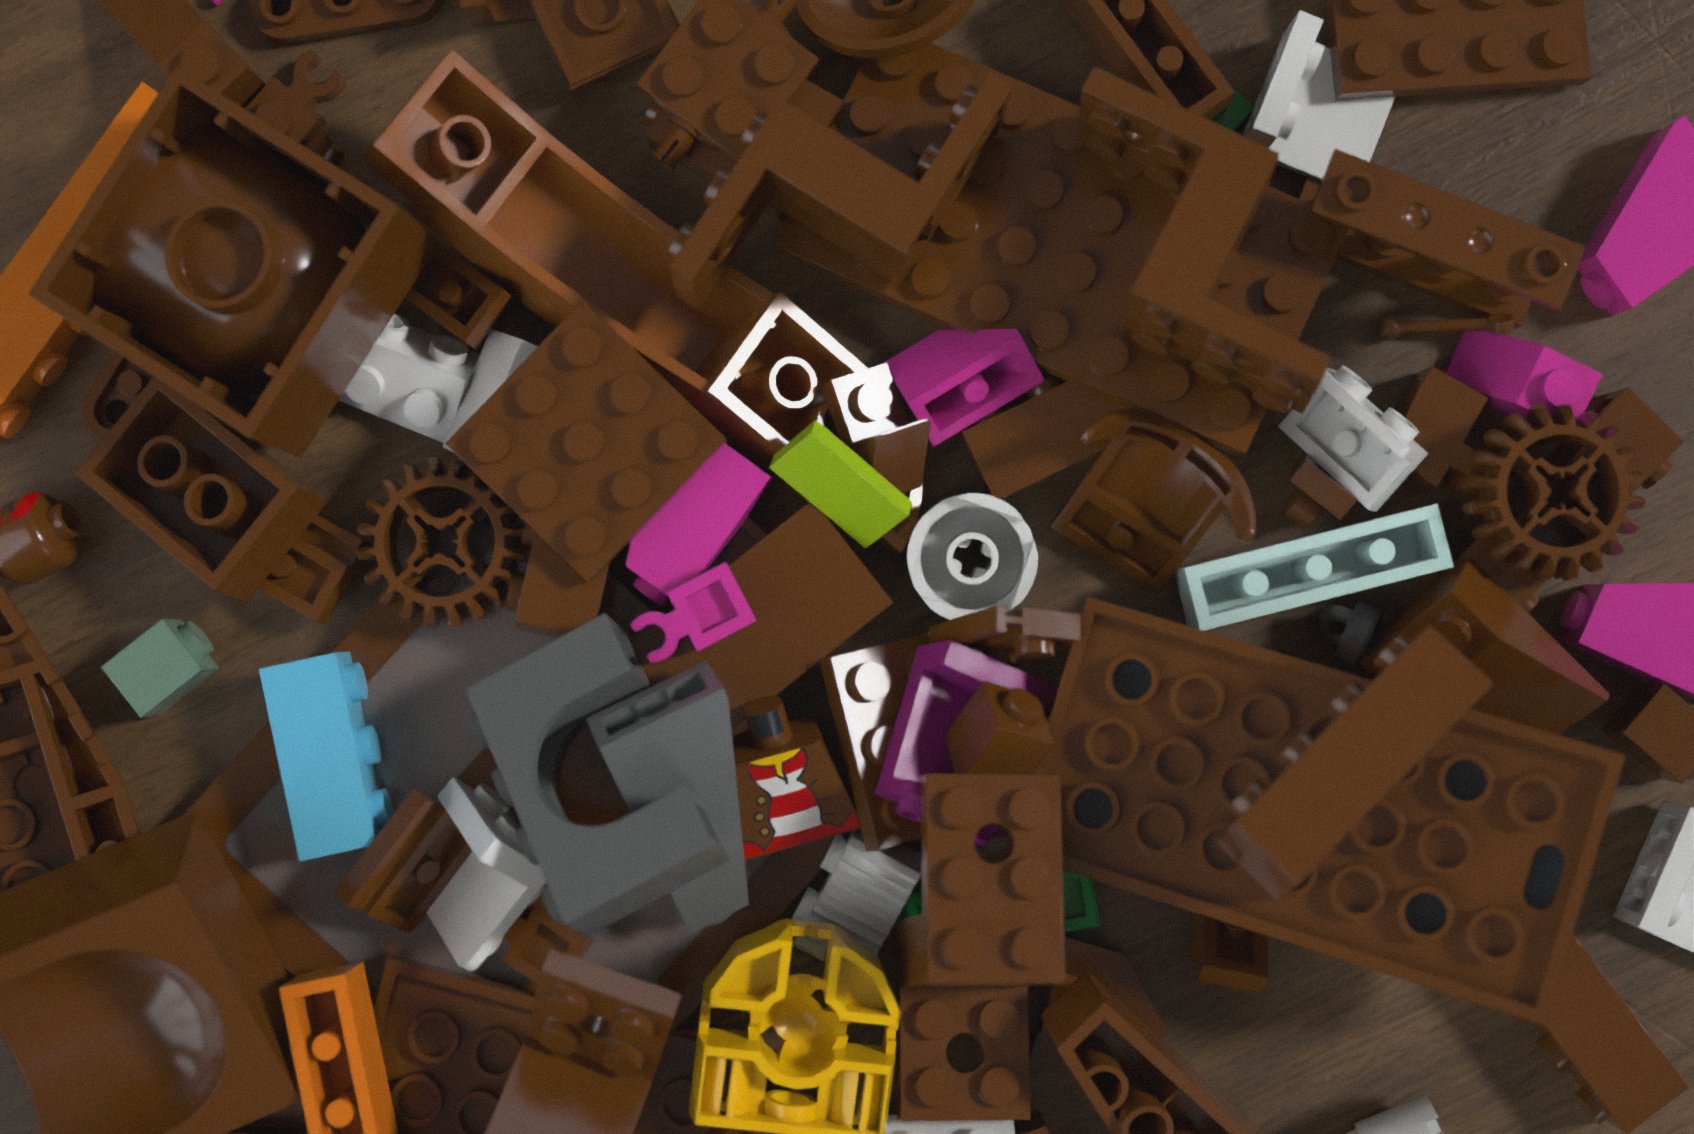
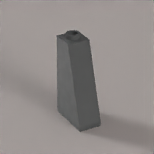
(676, 739)

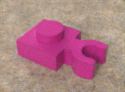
(704, 609)

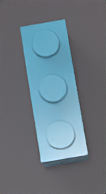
(326, 753)

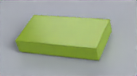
(841, 484)

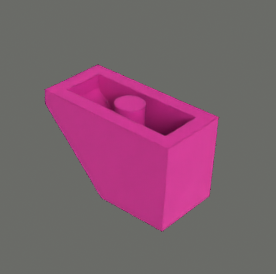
(1520, 374)
(963, 376)

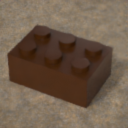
(201, 490)

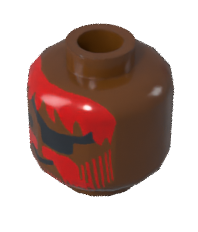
(37, 537)

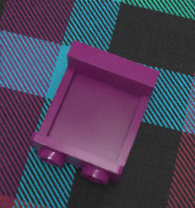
(936, 692)

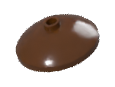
(879, 26)

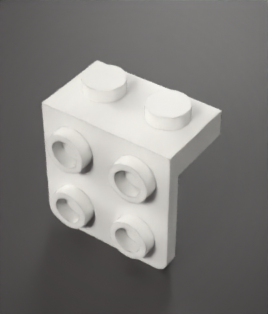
(493, 880)

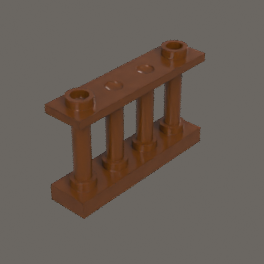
(1441, 240)

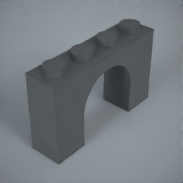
(527, 721)

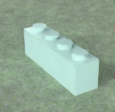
(1313, 568)

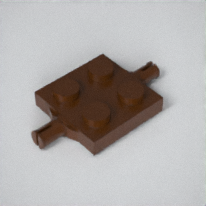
(723, 71)

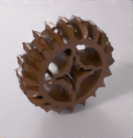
(1576, 510)
(423, 559)

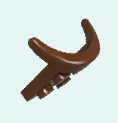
(1152, 495)

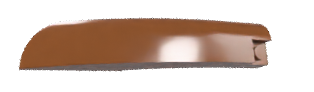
(569, 235)

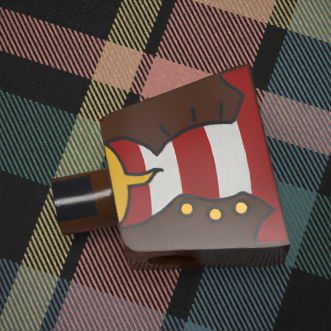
(788, 781)

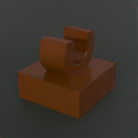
(1315, 491)

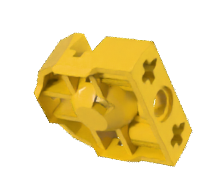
(815, 1038)

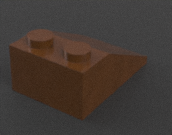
(1530, 670)

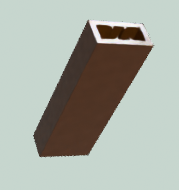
(806, 602)

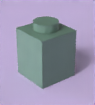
(162, 666)

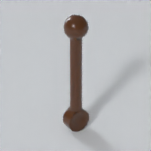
(1499, 323)

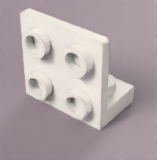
(1299, 108)
(1662, 881)

